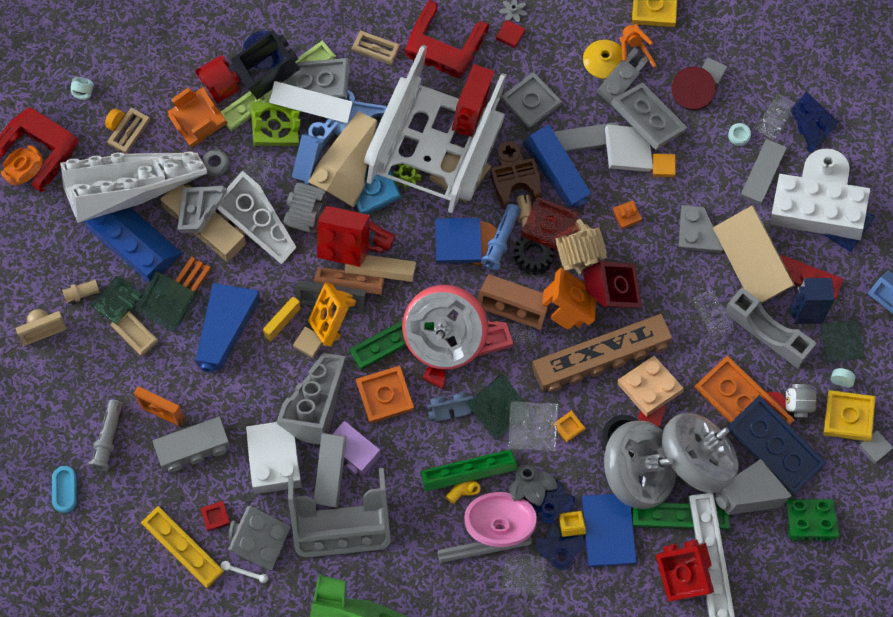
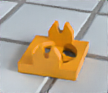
(342, 300)

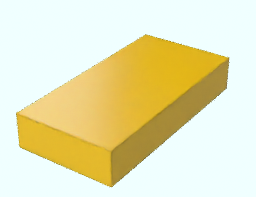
(282, 318)

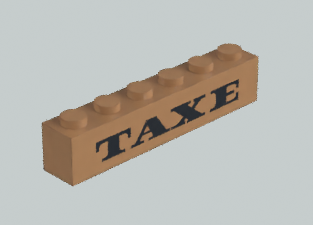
(602, 353)

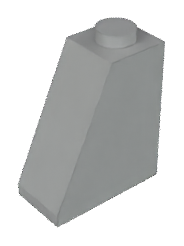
(752, 491)

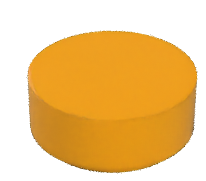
(114, 118)

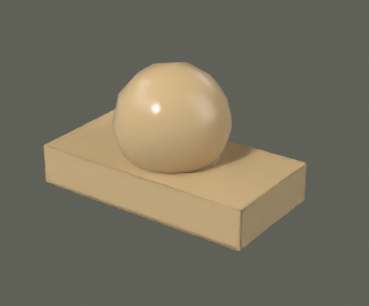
(40, 326)

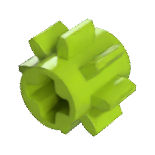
(408, 170)

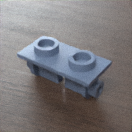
(441, 407)

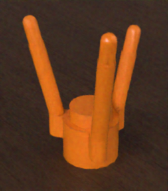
(633, 37)

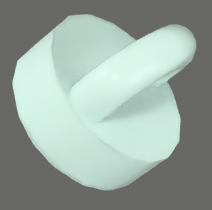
(81, 85)

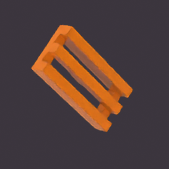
(198, 265)

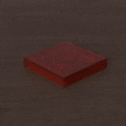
(548, 222)

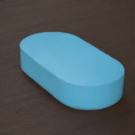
(64, 489)

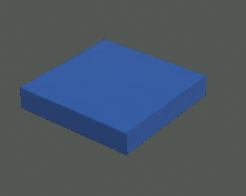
(458, 240)

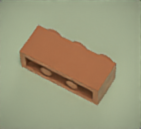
(513, 301)

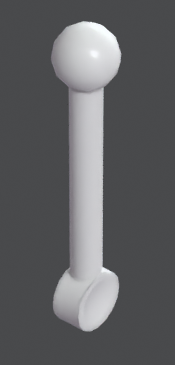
(226, 566)

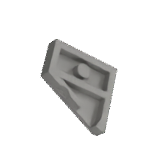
(198, 207)
(697, 231)

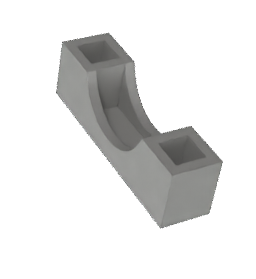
(786, 342)

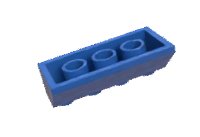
(134, 242)

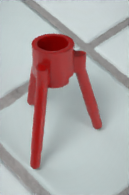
(383, 238)

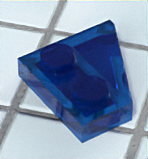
(812, 120)

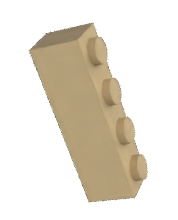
(217, 234)

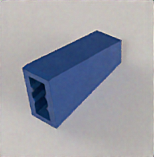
(557, 166)
(224, 322)

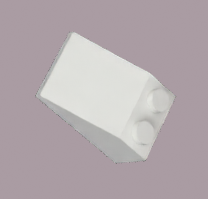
(272, 458)

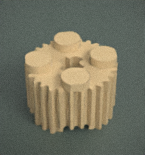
(581, 248)

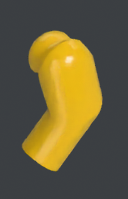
(463, 489)

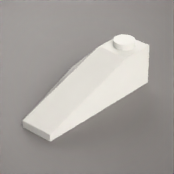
(252, 212)

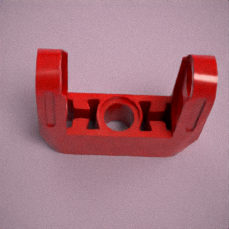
(441, 55)
(43, 130)

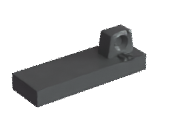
(309, 292)

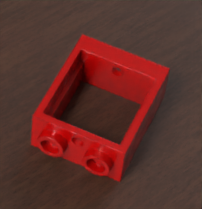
(472, 100)

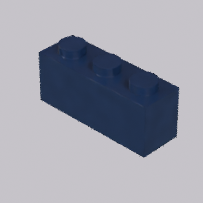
(812, 301)

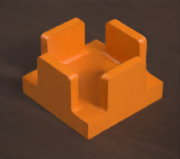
(196, 115)
(574, 302)

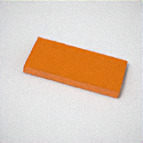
(733, 390)

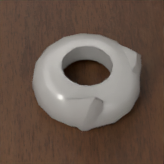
(219, 170)

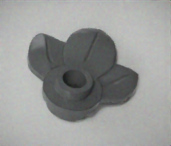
(531, 487)

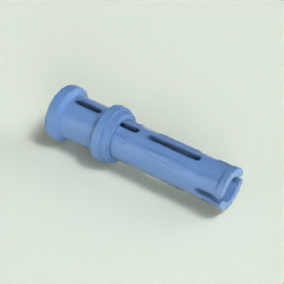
(499, 245)

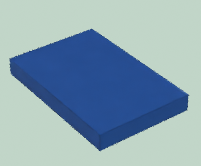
(608, 531)

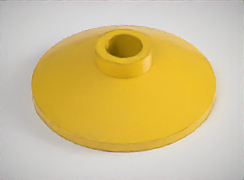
(598, 65)

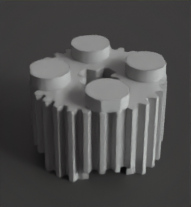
(305, 207)

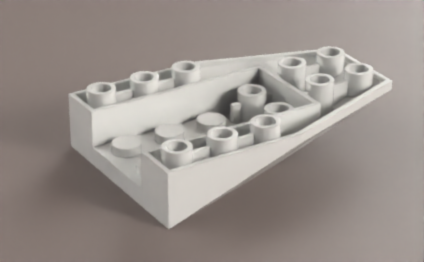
(125, 180)

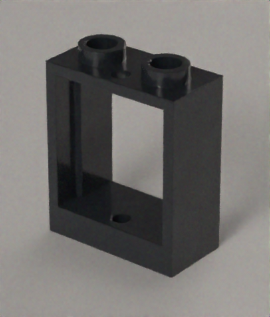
(258, 52)

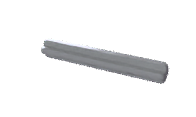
(473, 549)

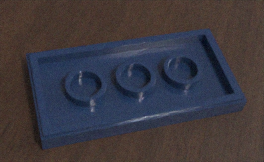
(776, 444)

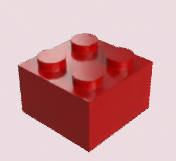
(343, 236)

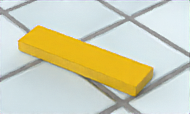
(182, 547)

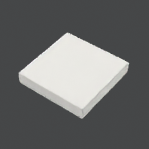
(627, 149)

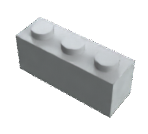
(191, 445)

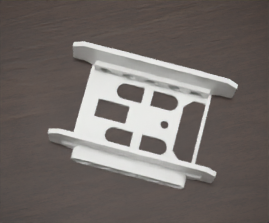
(414, 98)

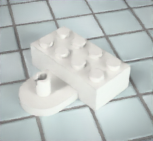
(821, 198)

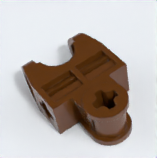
(514, 174)

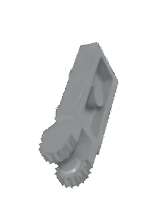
(621, 77)

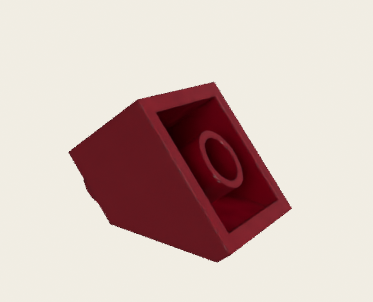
(613, 284)

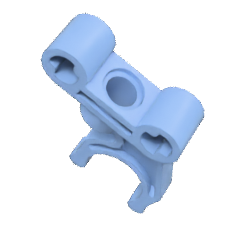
(336, 127)

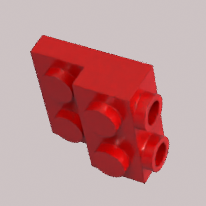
(685, 570)

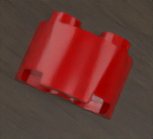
(218, 79)

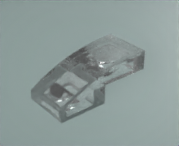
(775, 116)

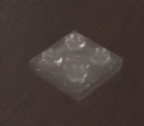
(532, 426)

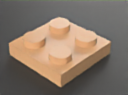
(650, 386)

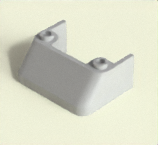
(340, 528)

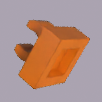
(627, 214)

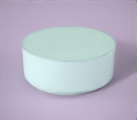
(739, 134)
(843, 377)

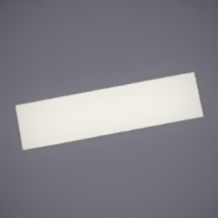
(310, 102)

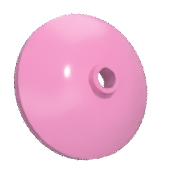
(499, 520)

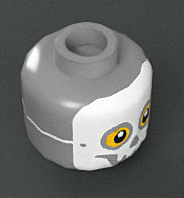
(801, 400)

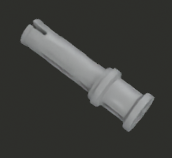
(104, 446)

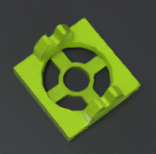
(260, 138)

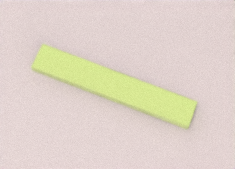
(240, 110)

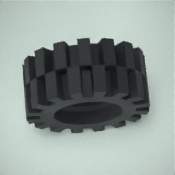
(531, 265)

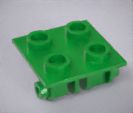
(812, 519)

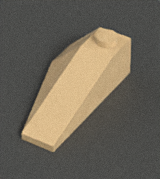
(343, 167)

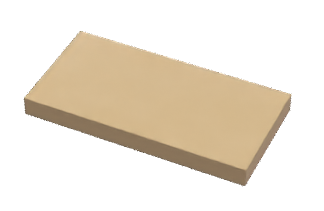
(753, 255)

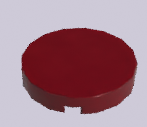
(693, 88)

